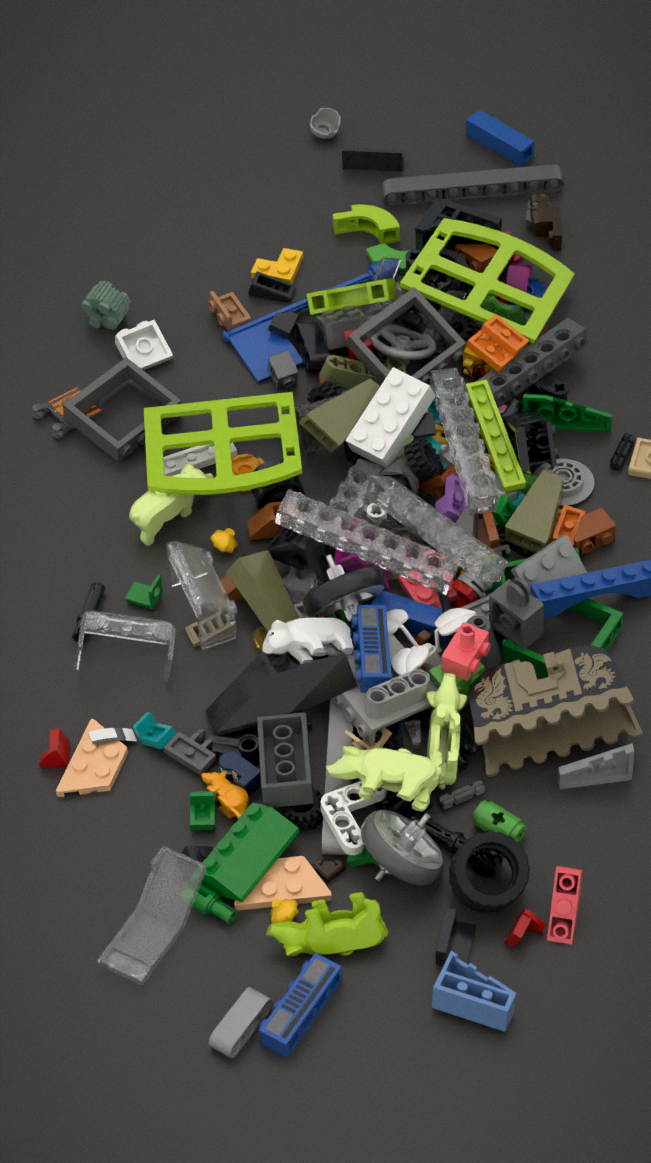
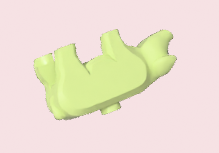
(157, 507)
(445, 729)
(391, 769)

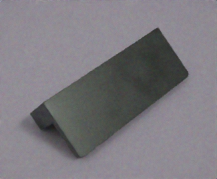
(372, 159)

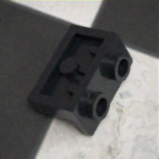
(410, 320)

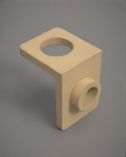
(363, 744)

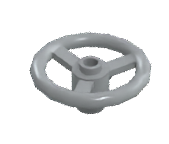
(402, 346)

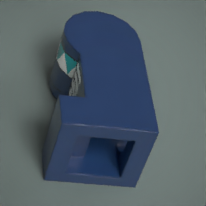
(240, 771)

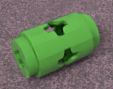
(490, 813)

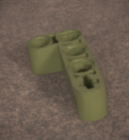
(350, 372)

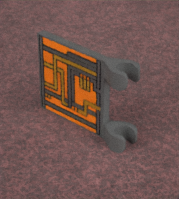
(55, 407)

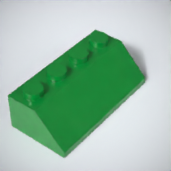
(248, 851)

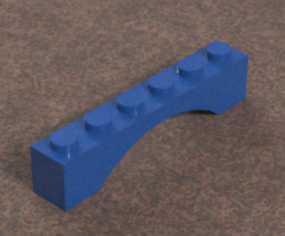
(565, 592)

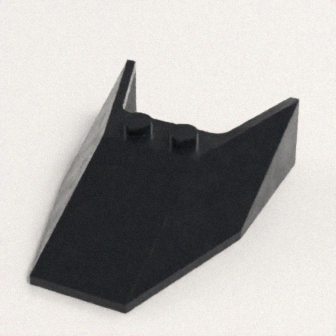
(278, 687)

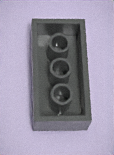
(285, 760)

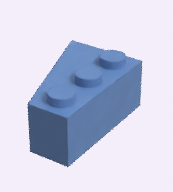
(472, 995)

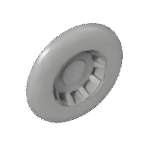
(577, 480)

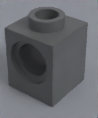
(282, 370)

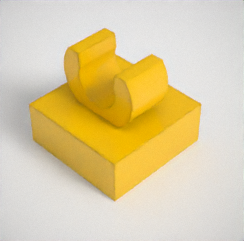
(470, 360)

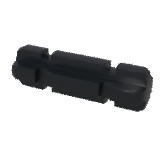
(622, 451)

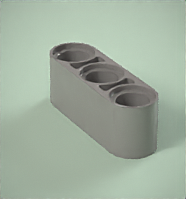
(397, 694)
(240, 1022)

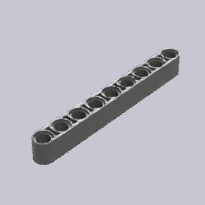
(472, 185)

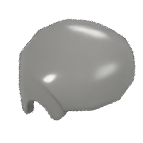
(325, 123)

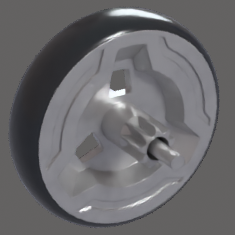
(344, 591)

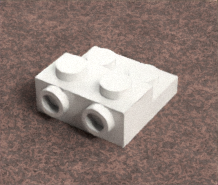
(143, 345)

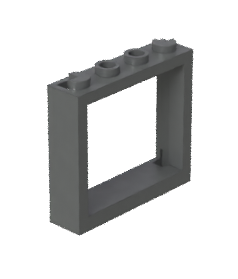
(412, 297)
(76, 406)

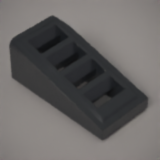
(265, 285)

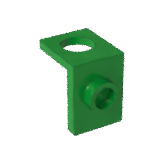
(146, 595)

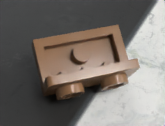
(228, 310)

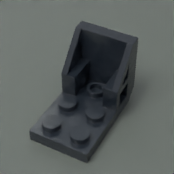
(454, 211)
(301, 552)

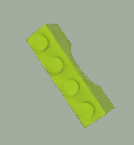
(352, 295)

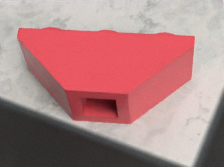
(564, 904)

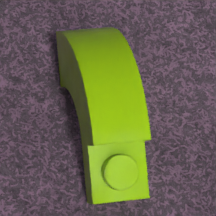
(370, 220)

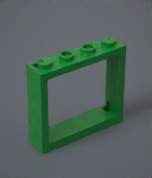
(610, 617)

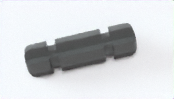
(461, 794)

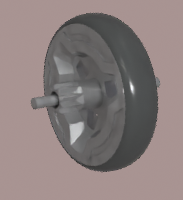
(402, 847)

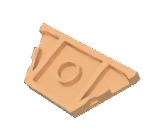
(93, 765)
(288, 879)

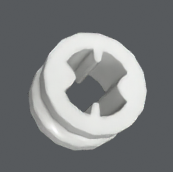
(372, 508)

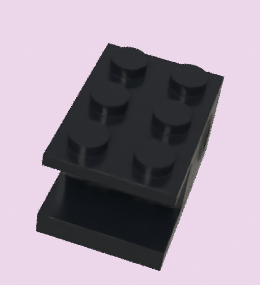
(531, 439)

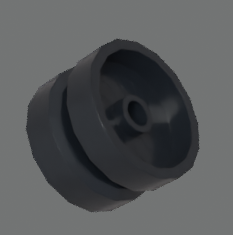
(276, 491)

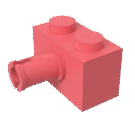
(465, 651)

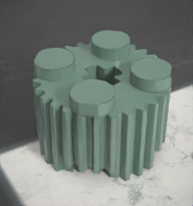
(105, 306)

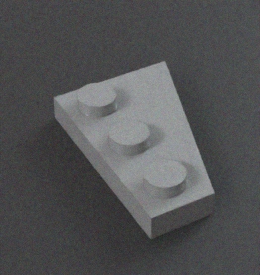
(551, 563)
(598, 769)

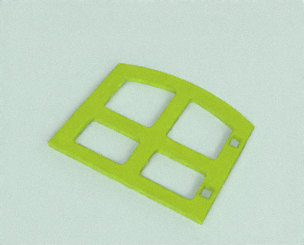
(487, 282)
(221, 437)

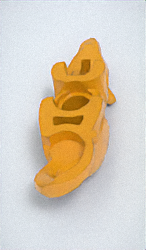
(231, 797)

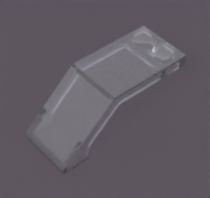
(157, 918)

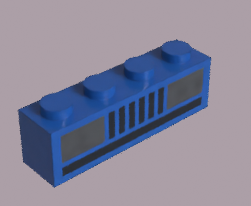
(372, 646)
(300, 1004)

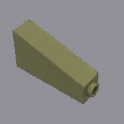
(336, 418)
(537, 513)
(262, 588)

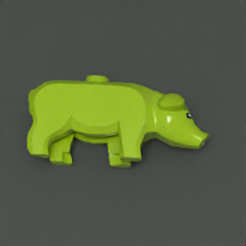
(334, 931)

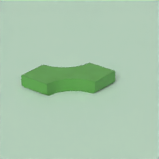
(383, 250)
(511, 312)

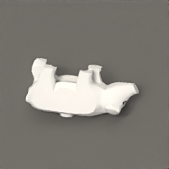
(309, 638)

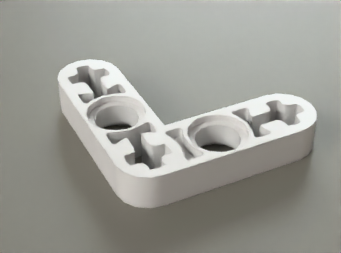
(343, 809)

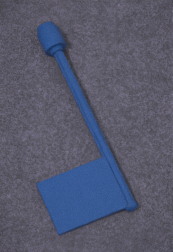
(256, 343)

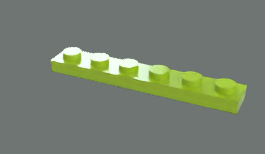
(495, 436)

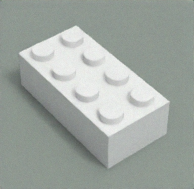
(390, 418)

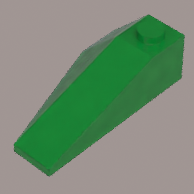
(566, 414)

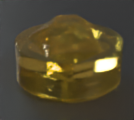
(259, 637)

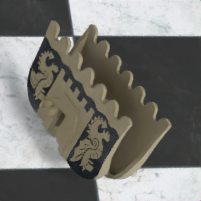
(530, 717)

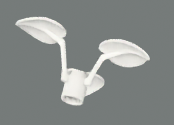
(426, 654)

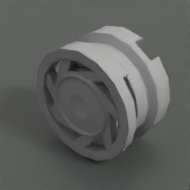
(479, 587)

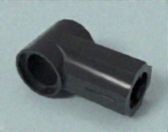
(246, 747)

